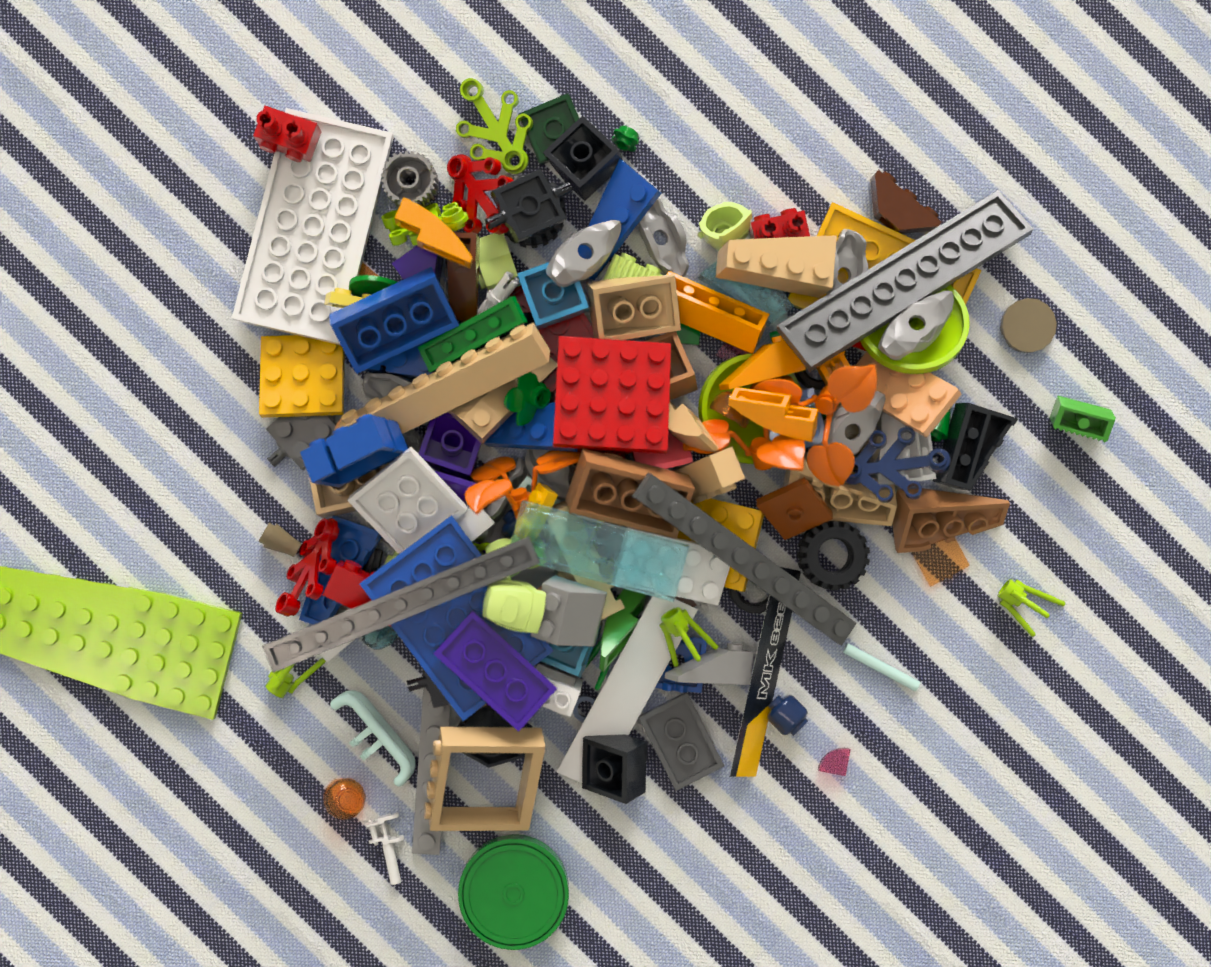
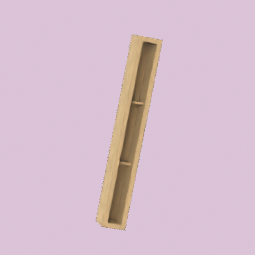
(459, 381)

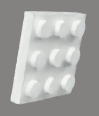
(406, 500)

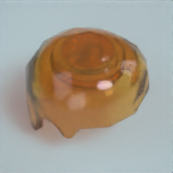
(721, 405)
(344, 798)

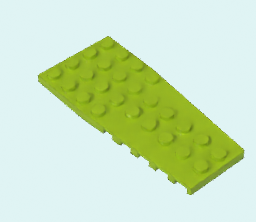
(119, 638)

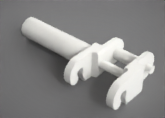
(388, 847)

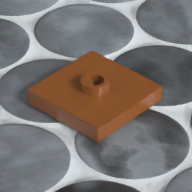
(794, 508)

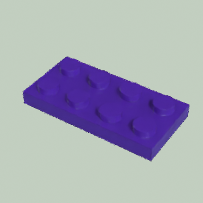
(495, 671)

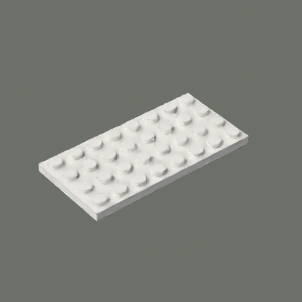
(312, 229)

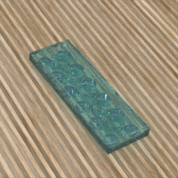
(602, 550)

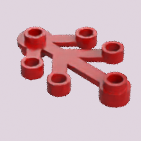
(461, 169)
(307, 569)

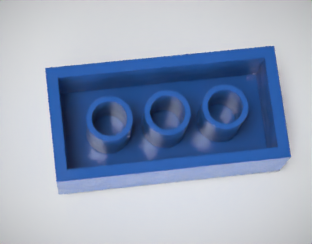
(393, 320)

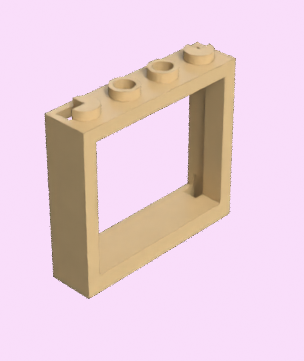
(484, 741)

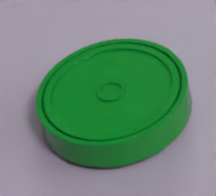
(513, 892)

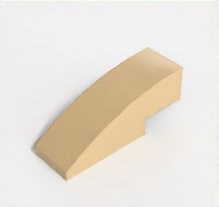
(689, 428)

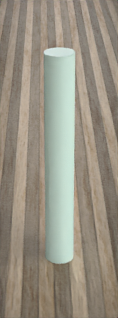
(881, 667)

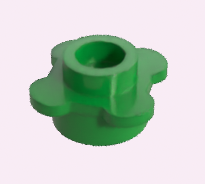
(625, 138)

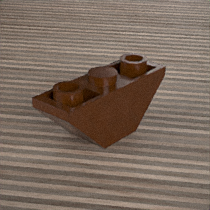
(899, 207)

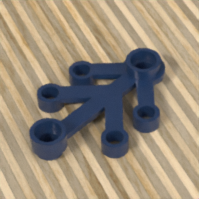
(889, 465)

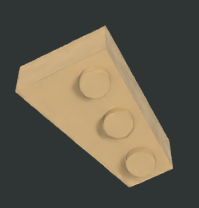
(713, 474)

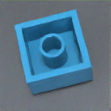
(548, 300)

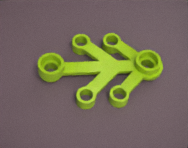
(497, 129)
(452, 216)

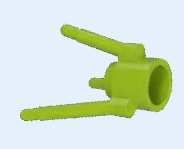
(1013, 594)
(675, 623)
(281, 681)

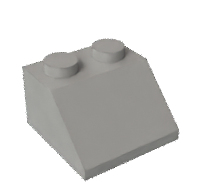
(570, 613)

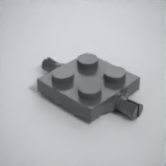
(296, 433)

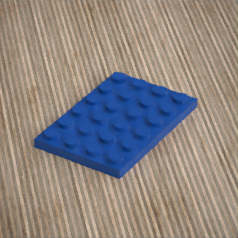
(426, 631)

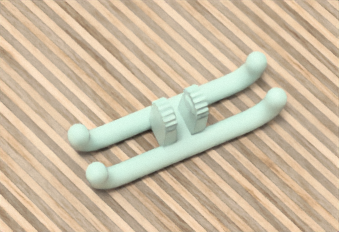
(381, 729)

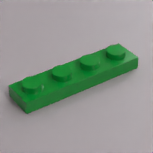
(472, 333)

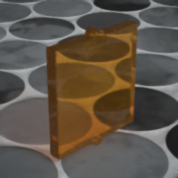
(940, 561)

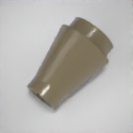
(279, 540)

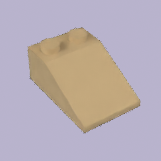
(633, 307)

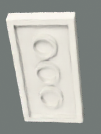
(702, 573)

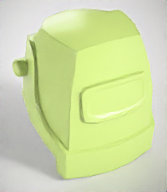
(724, 223)
(514, 605)

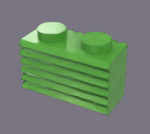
(1082, 418)

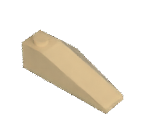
(487, 412)

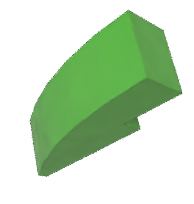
(620, 626)

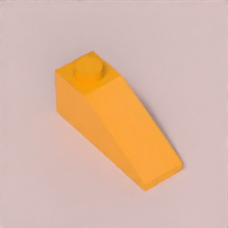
(766, 363)

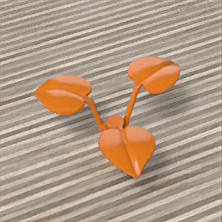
(855, 390)
(781, 452)
(488, 491)

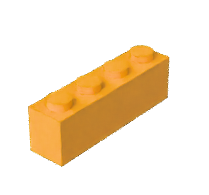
(719, 315)

